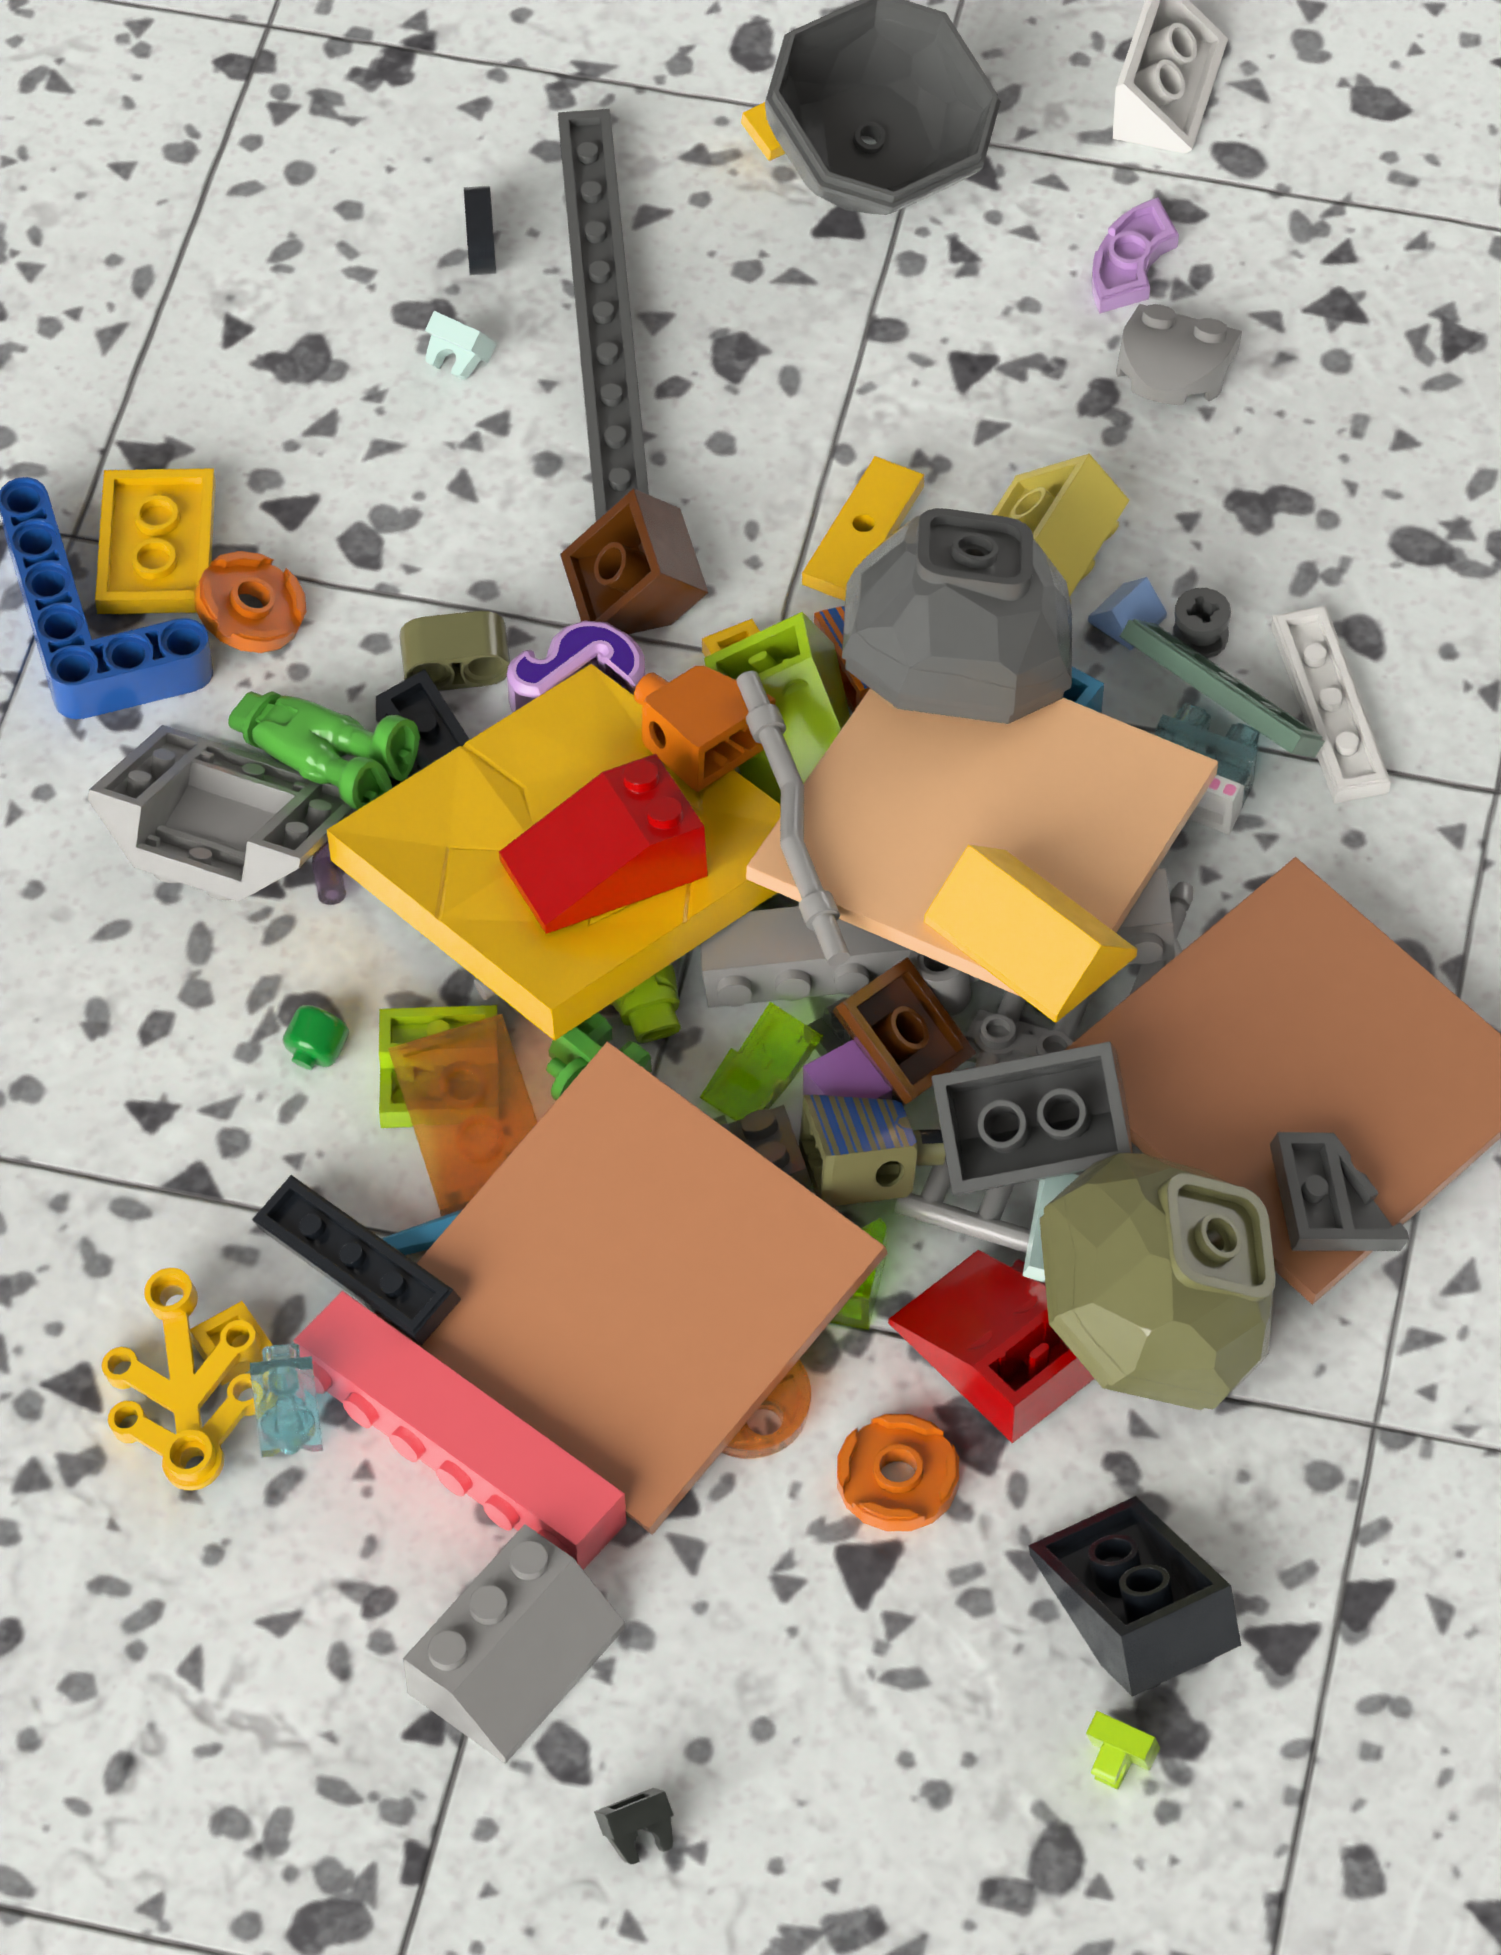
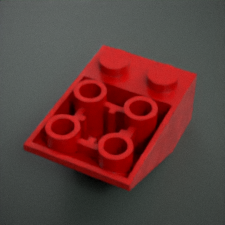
(994, 1343)

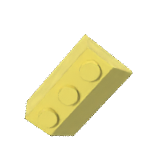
(1069, 510)

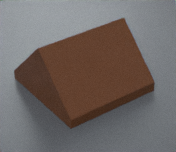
(904, 1031)

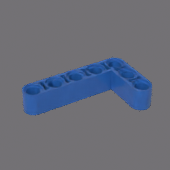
(81, 672)

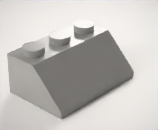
(512, 1644)

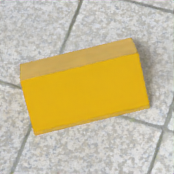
(1026, 931)

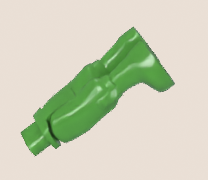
(317, 738)

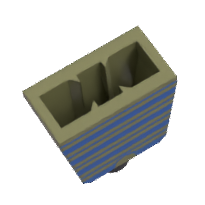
(863, 1148)

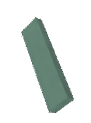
(1223, 688)

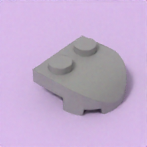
(1175, 354)

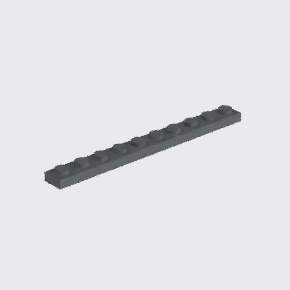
(602, 307)

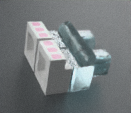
(1236, 763)

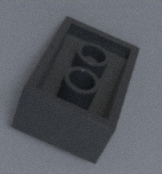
(1138, 1595)

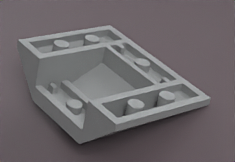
(213, 814)

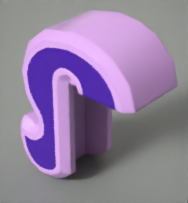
(570, 652)

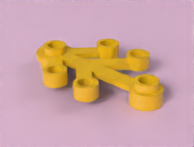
(185, 1390)

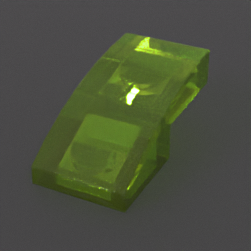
(763, 1065)

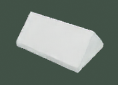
(1167, 76)

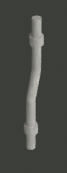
(817, 905)

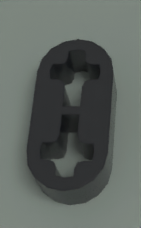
(479, 230)

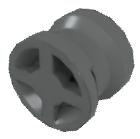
(1200, 606)

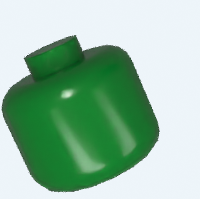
(315, 1037)

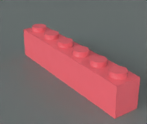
(459, 1431)

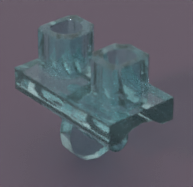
(286, 1401)

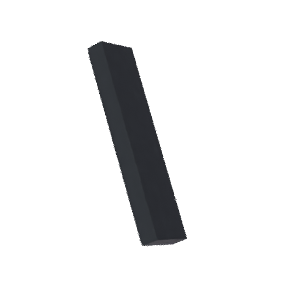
(356, 1260)

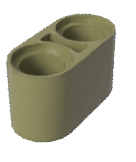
(456, 649)

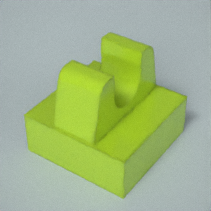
(1119, 1749)

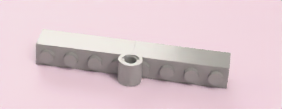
(778, 958)

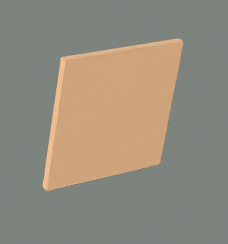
(1057, 789)

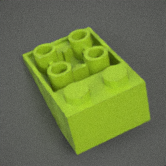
(805, 678)

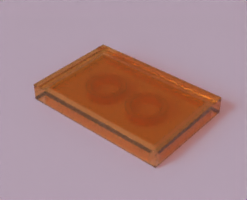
(463, 1105)

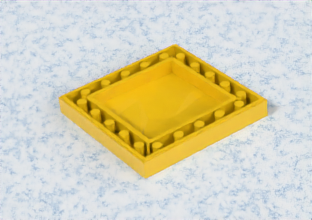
(438, 839)

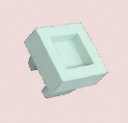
(455, 337)

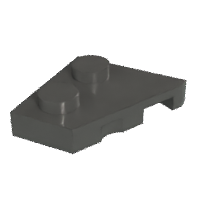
(1327, 1198)

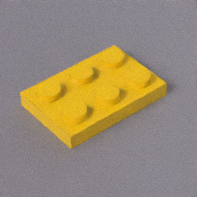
(154, 539)

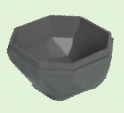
(888, 76)
(960, 619)

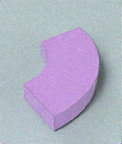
(1128, 253)

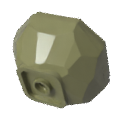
(1160, 1278)

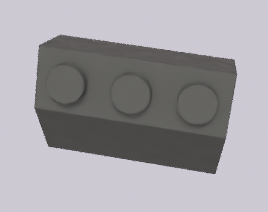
(1032, 1117)

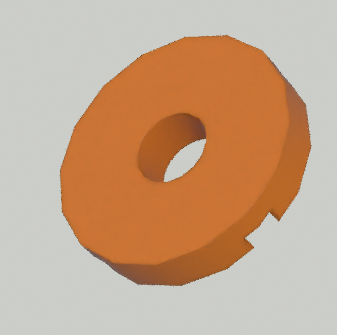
(241, 625)
(891, 1503)

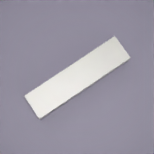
(1330, 704)

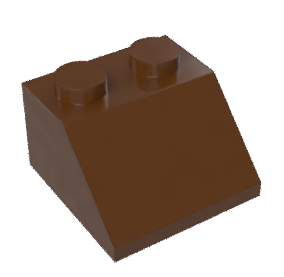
(635, 566)

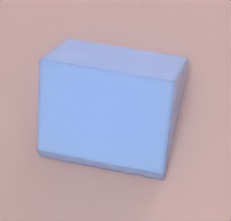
(1128, 602)

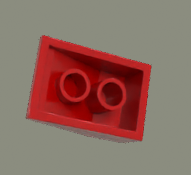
(608, 846)

